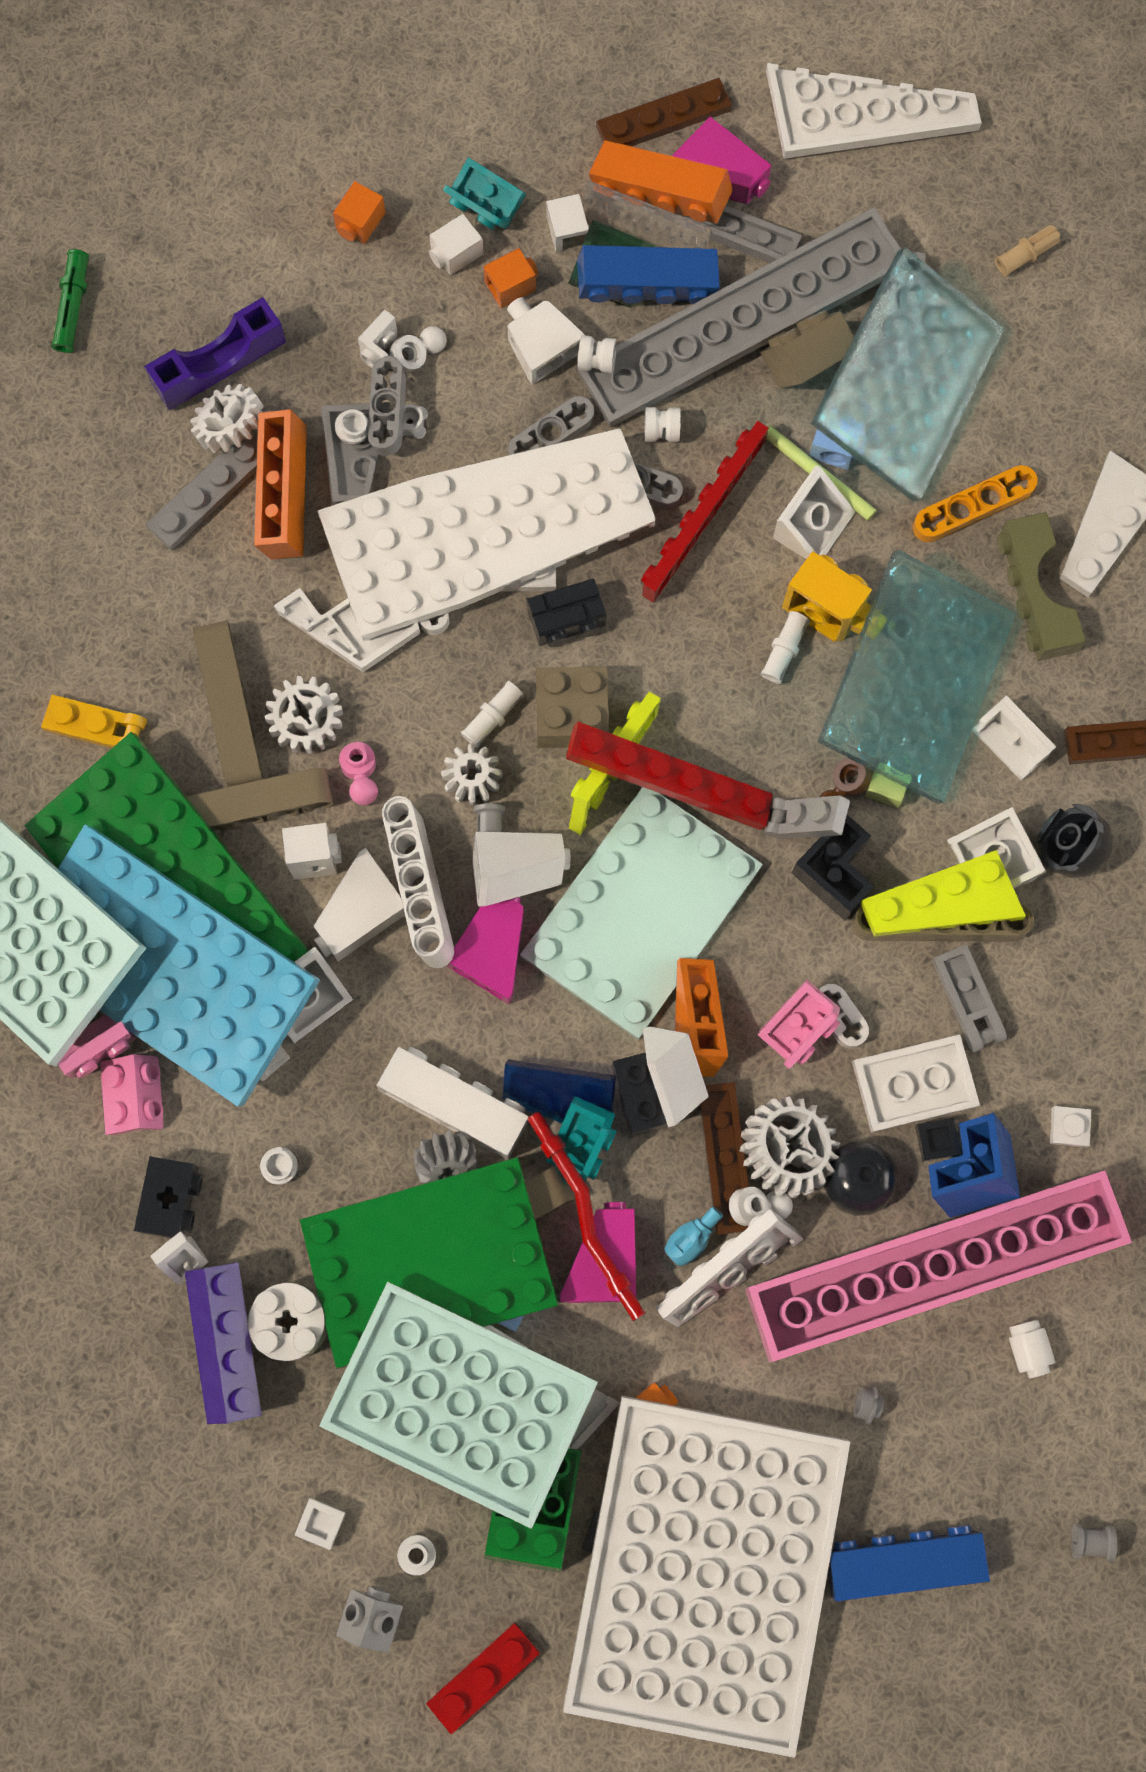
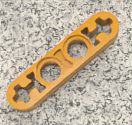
(976, 506)

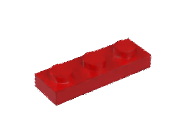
(482, 1678)

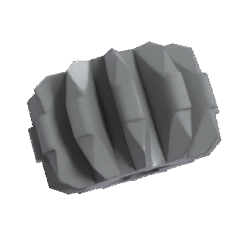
(444, 1156)

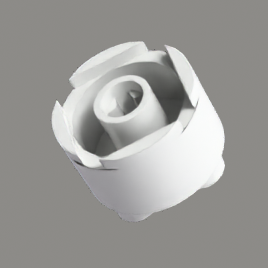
(273, 1306)

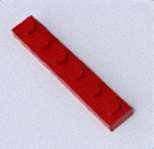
(696, 521)
(669, 775)

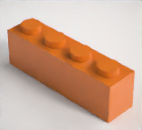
(663, 180)
(280, 484)

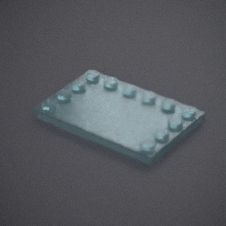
(908, 375)
(917, 677)

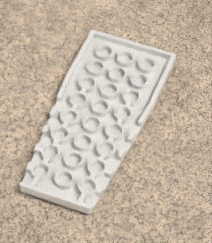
(480, 528)

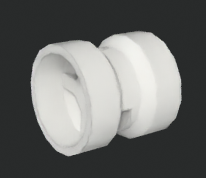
(604, 358)
(662, 424)

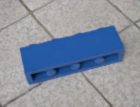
(647, 274)
(908, 1564)

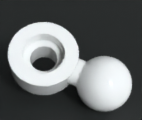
(431, 341)
(741, 1207)

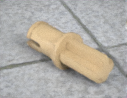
(1027, 250)

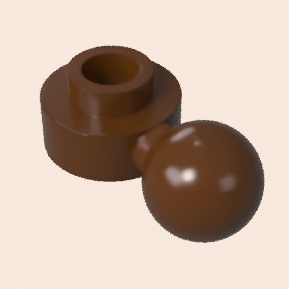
(842, 779)

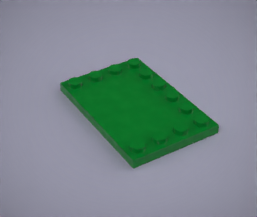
(450, 1241)

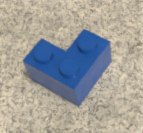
(982, 1174)

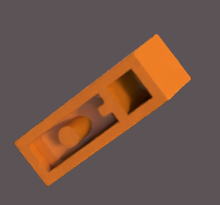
(700, 1013)

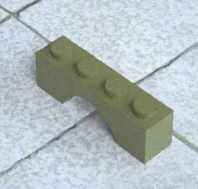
(1051, 627)

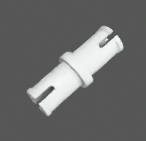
(785, 647)
(492, 714)

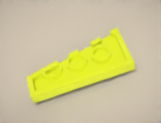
(591, 791)
(955, 896)

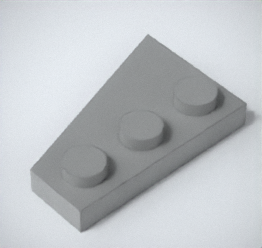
(349, 465)

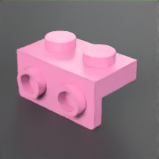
(800, 1024)
(96, 1042)
(131, 1094)

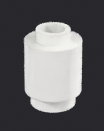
(1031, 1349)

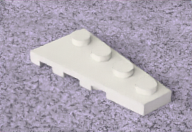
(1108, 524)
(729, 1267)

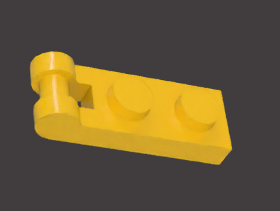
(89, 721)

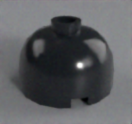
(1075, 841)
(862, 1179)

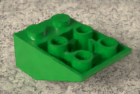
(546, 1541)

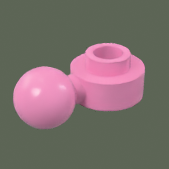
(363, 789)

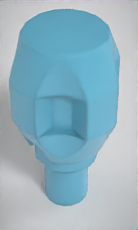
(692, 1237)

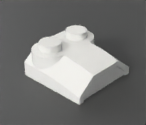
(1007, 836)

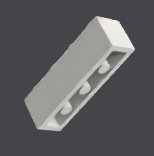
(453, 1102)

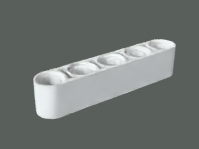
(426, 894)

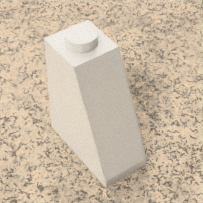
(517, 864)
(358, 909)

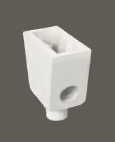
(541, 338)

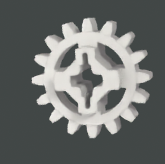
(226, 418)
(315, 707)

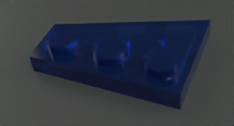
(553, 1088)

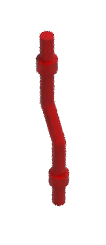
(618, 1283)

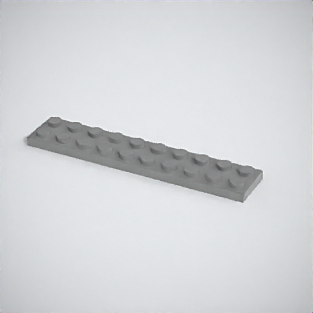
(743, 317)

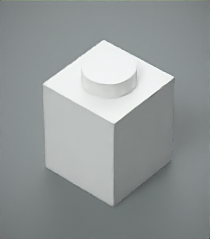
(455, 245)

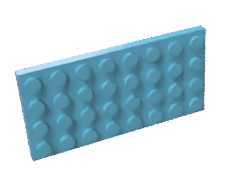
(203, 984)

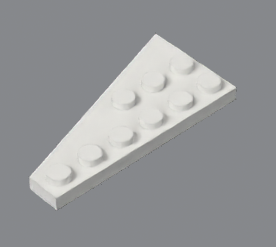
(856, 112)

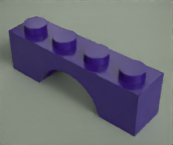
(248, 337)

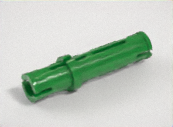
(72, 287)

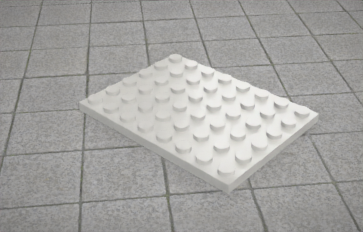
(707, 1576)

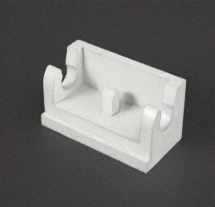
(1014, 738)

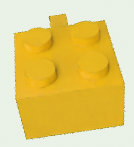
(828, 597)

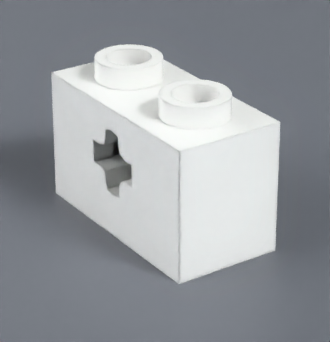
(311, 851)

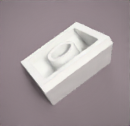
(813, 516)
(326, 998)
(674, 1072)

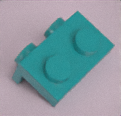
(486, 194)
(585, 1133)

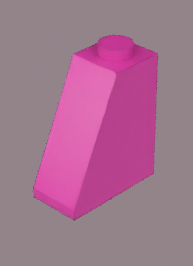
(720, 148)
(490, 948)
(617, 1234)

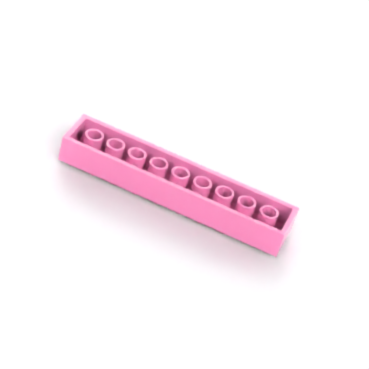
(937, 1266)

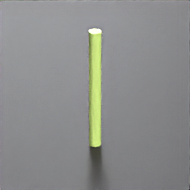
(808, 464)

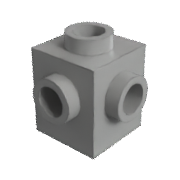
(370, 1619)

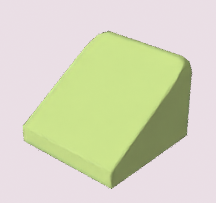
(885, 790)

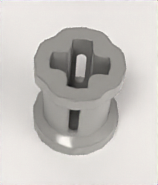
(489, 817)
(1094, 1542)

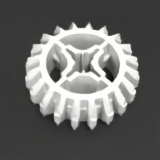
(814, 1158)

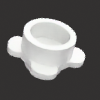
(418, 415)

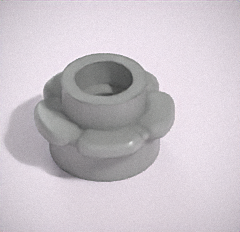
(868, 1404)

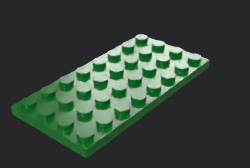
(147, 814)

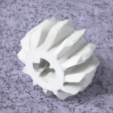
(483, 779)

